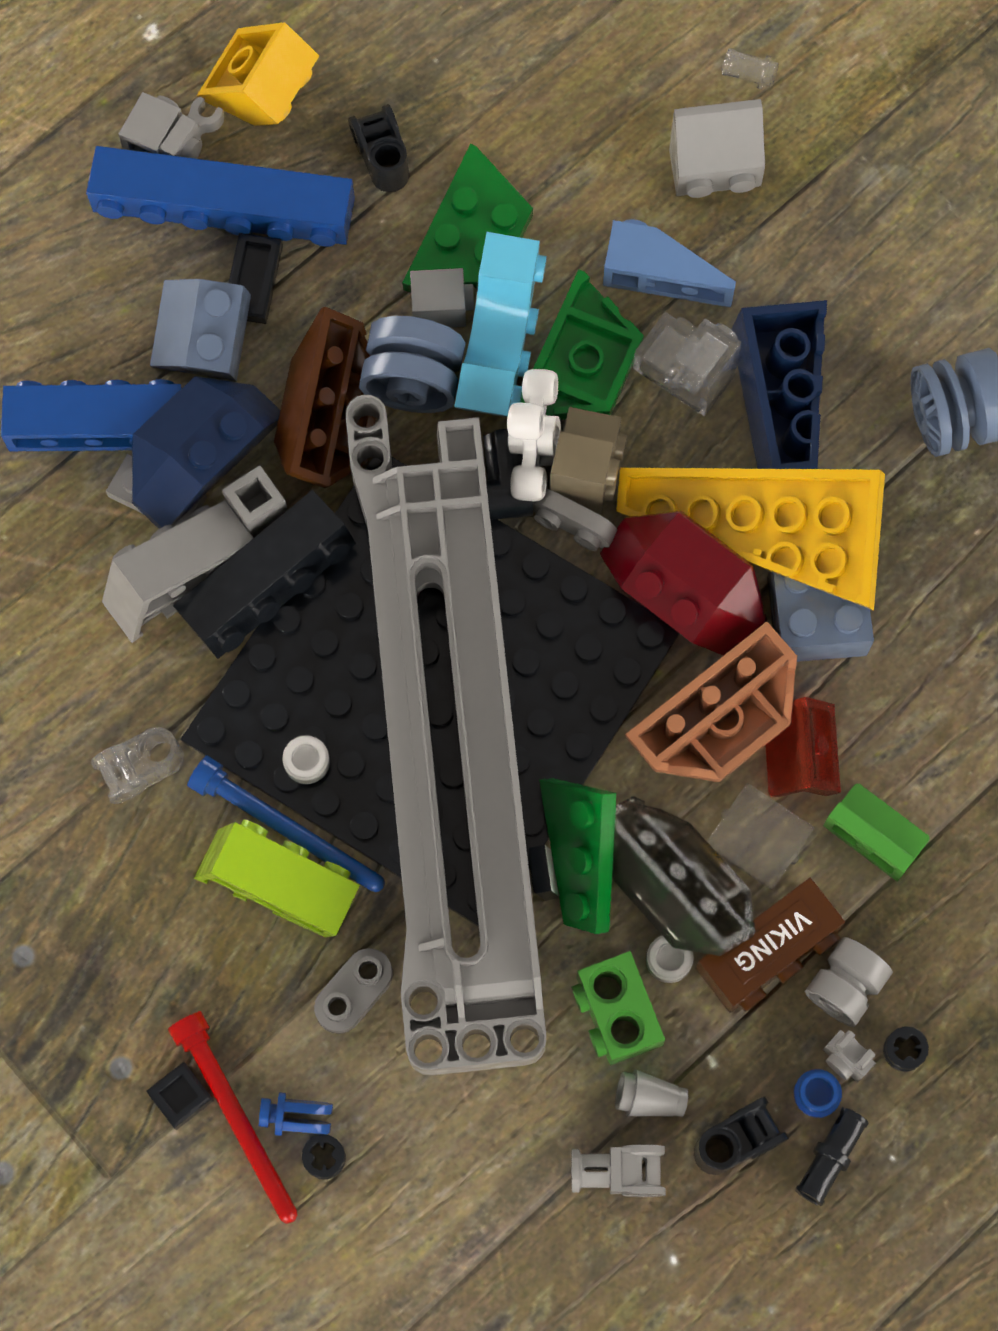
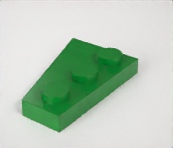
(582, 850)

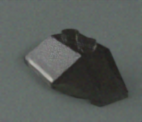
(679, 880)

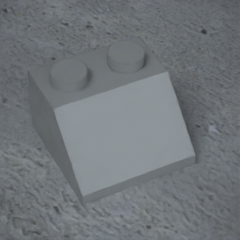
(717, 148)

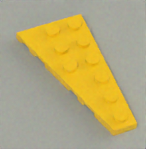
(790, 521)

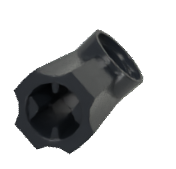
(499, 467)

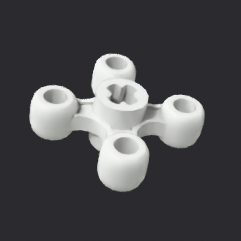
(533, 434)

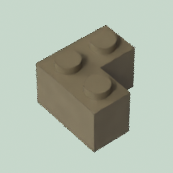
(588, 458)

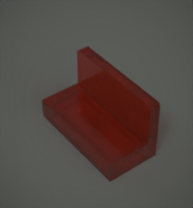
(805, 752)

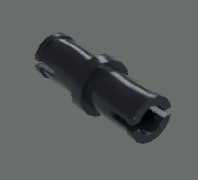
(831, 1156)

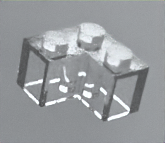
(688, 360)

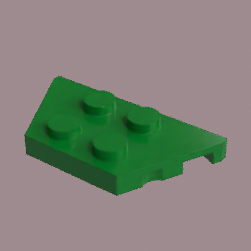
(474, 204)
(588, 350)

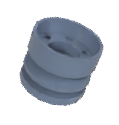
(958, 402)

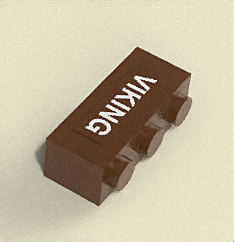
(783, 937)

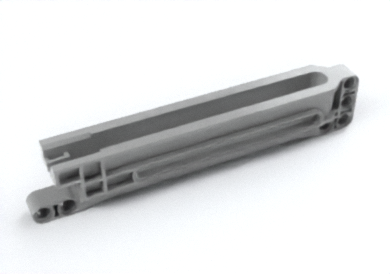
(435, 532)

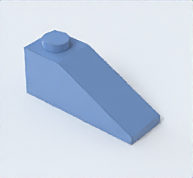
(654, 263)

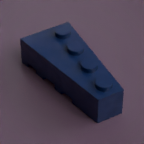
(782, 381)

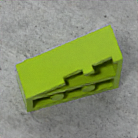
(279, 877)

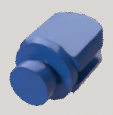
(275, 1114)

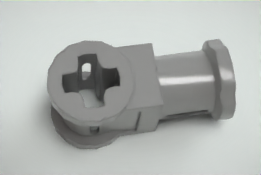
(623, 1170)

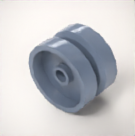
(412, 364)

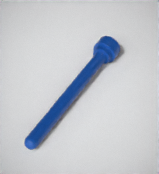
(212, 780)

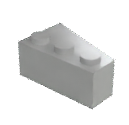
(170, 565)

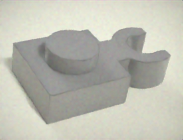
(848, 1056)

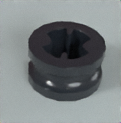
(902, 1035)
(309, 1159)

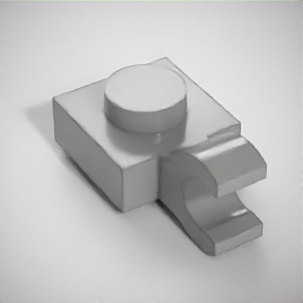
(185, 136)

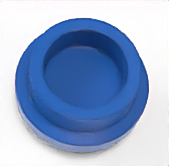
(817, 1093)

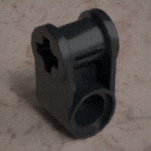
(380, 142)
(746, 1133)

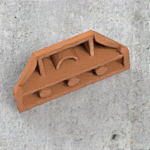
(723, 711)

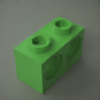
(630, 1006)

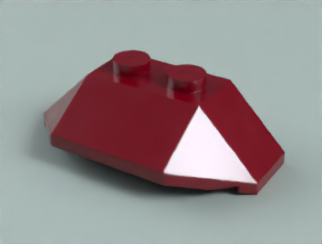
(687, 579)

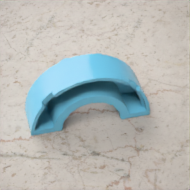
(500, 325)

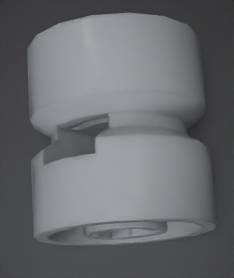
(852, 977)

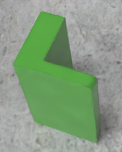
(876, 831)

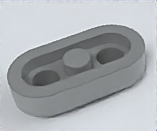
(588, 527)
(354, 990)

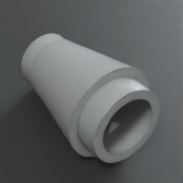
(649, 1096)

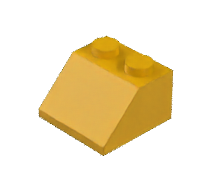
(260, 74)

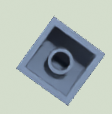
(201, 327)

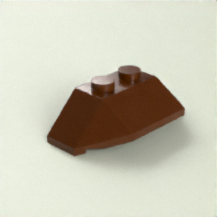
(317, 391)

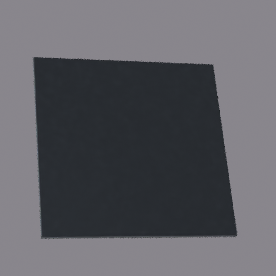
(315, 670)

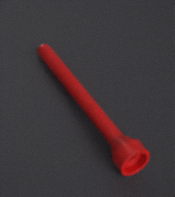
(193, 1037)

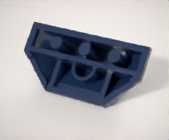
(195, 444)

